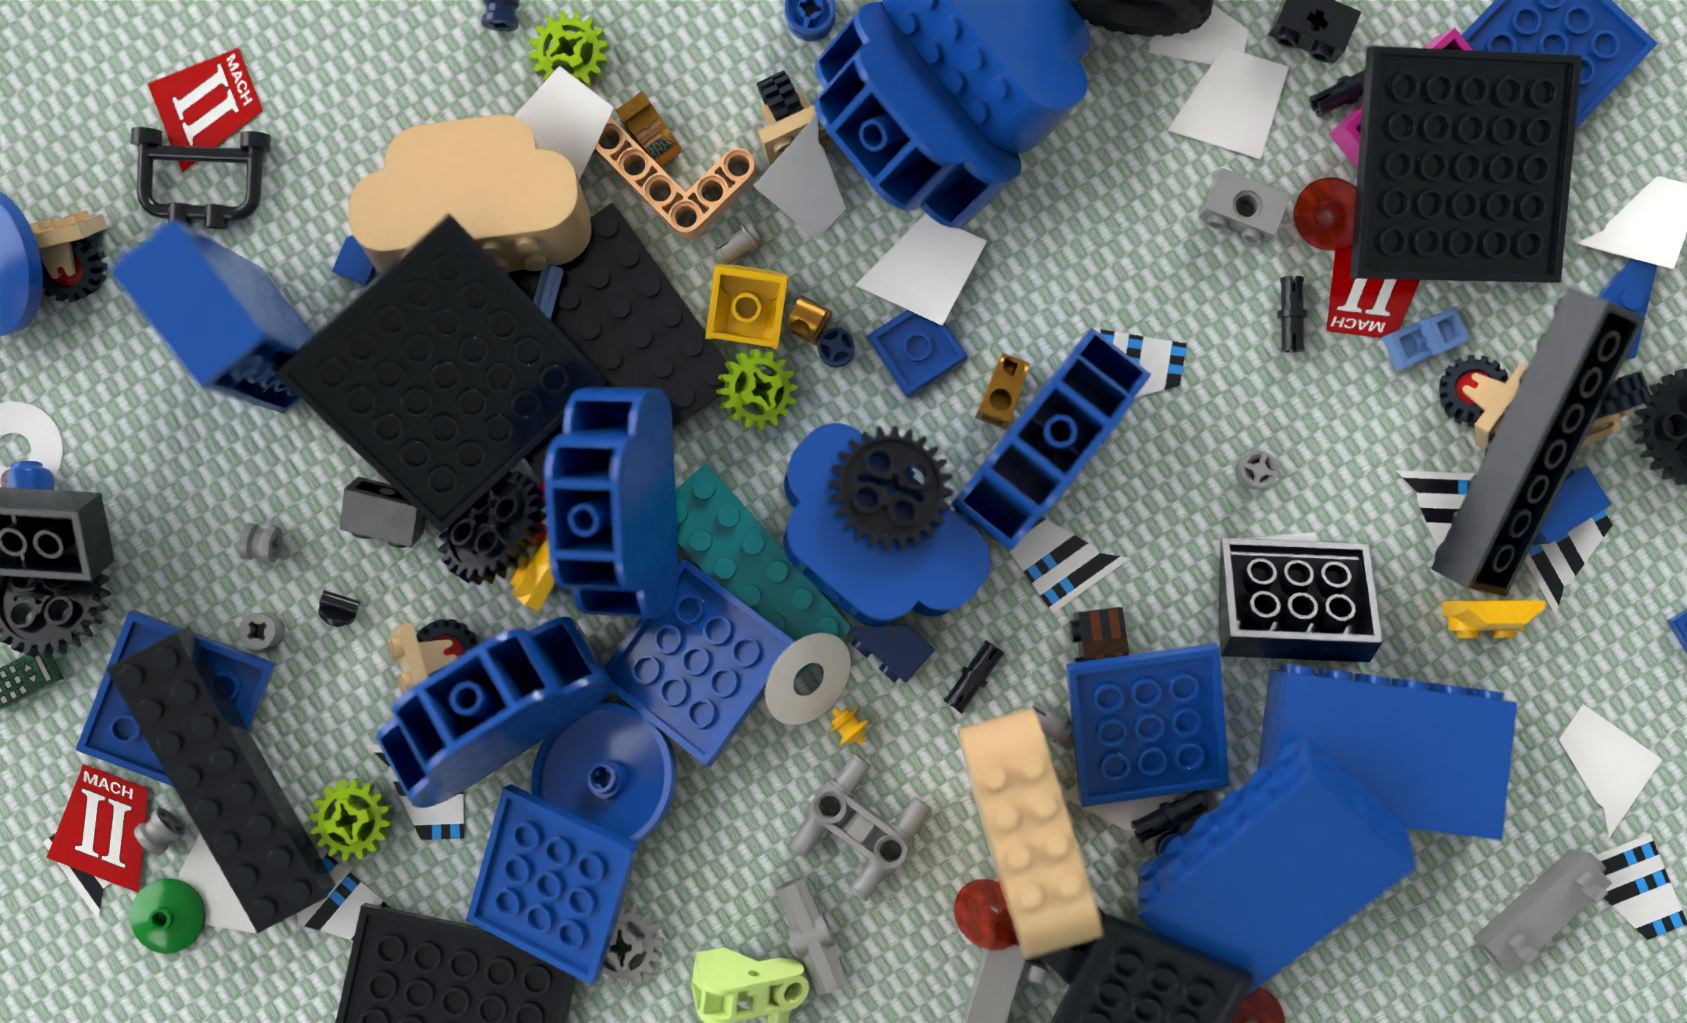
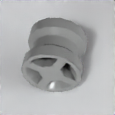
(1264, 471)
(260, 542)
(269, 634)
(159, 831)

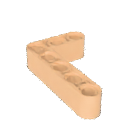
(679, 201)

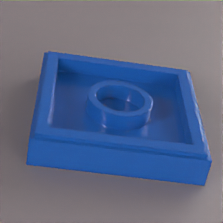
(916, 350)

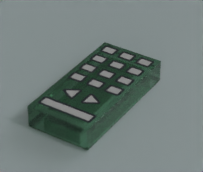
(26, 677)

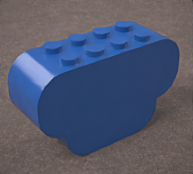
(1002, 61)
(905, 124)
(1051, 440)
(614, 502)
(864, 581)
(490, 708)

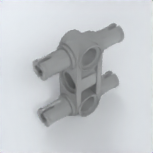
(860, 827)

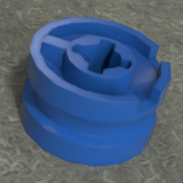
(811, 27)

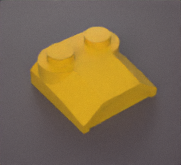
(747, 305)
(534, 577)
(1499, 616)

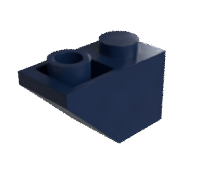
(896, 646)

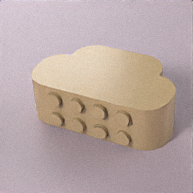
(490, 177)
(1029, 833)

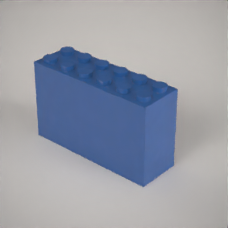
(214, 313)
(1422, 752)
(1275, 865)

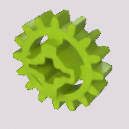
(580, 42)
(749, 376)
(353, 833)

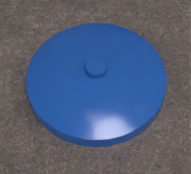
(19, 269)
(609, 771)

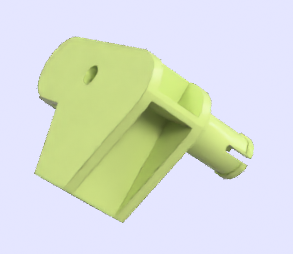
(726, 978)

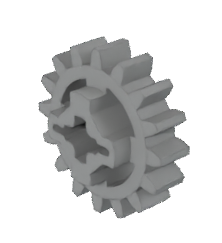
(639, 943)

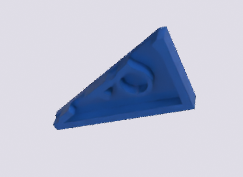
(1631, 290)

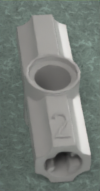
(811, 936)

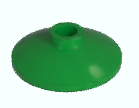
(182, 909)

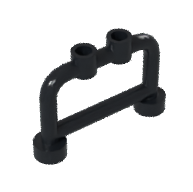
(214, 215)

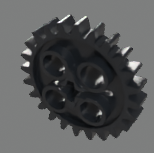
(1670, 403)
(900, 455)
(495, 530)
(46, 628)

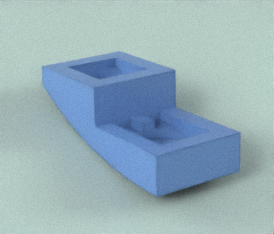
(1425, 338)

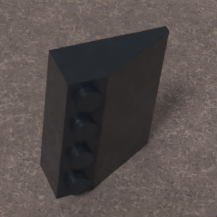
(1297, 600)

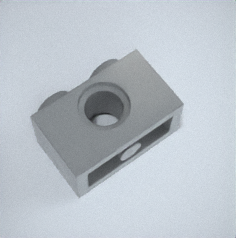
(1265, 203)

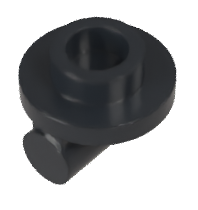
(337, 609)

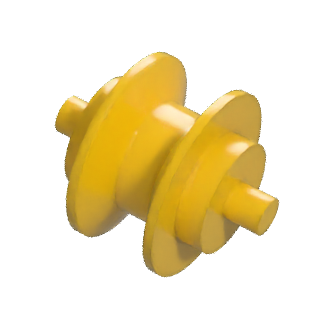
(848, 726)

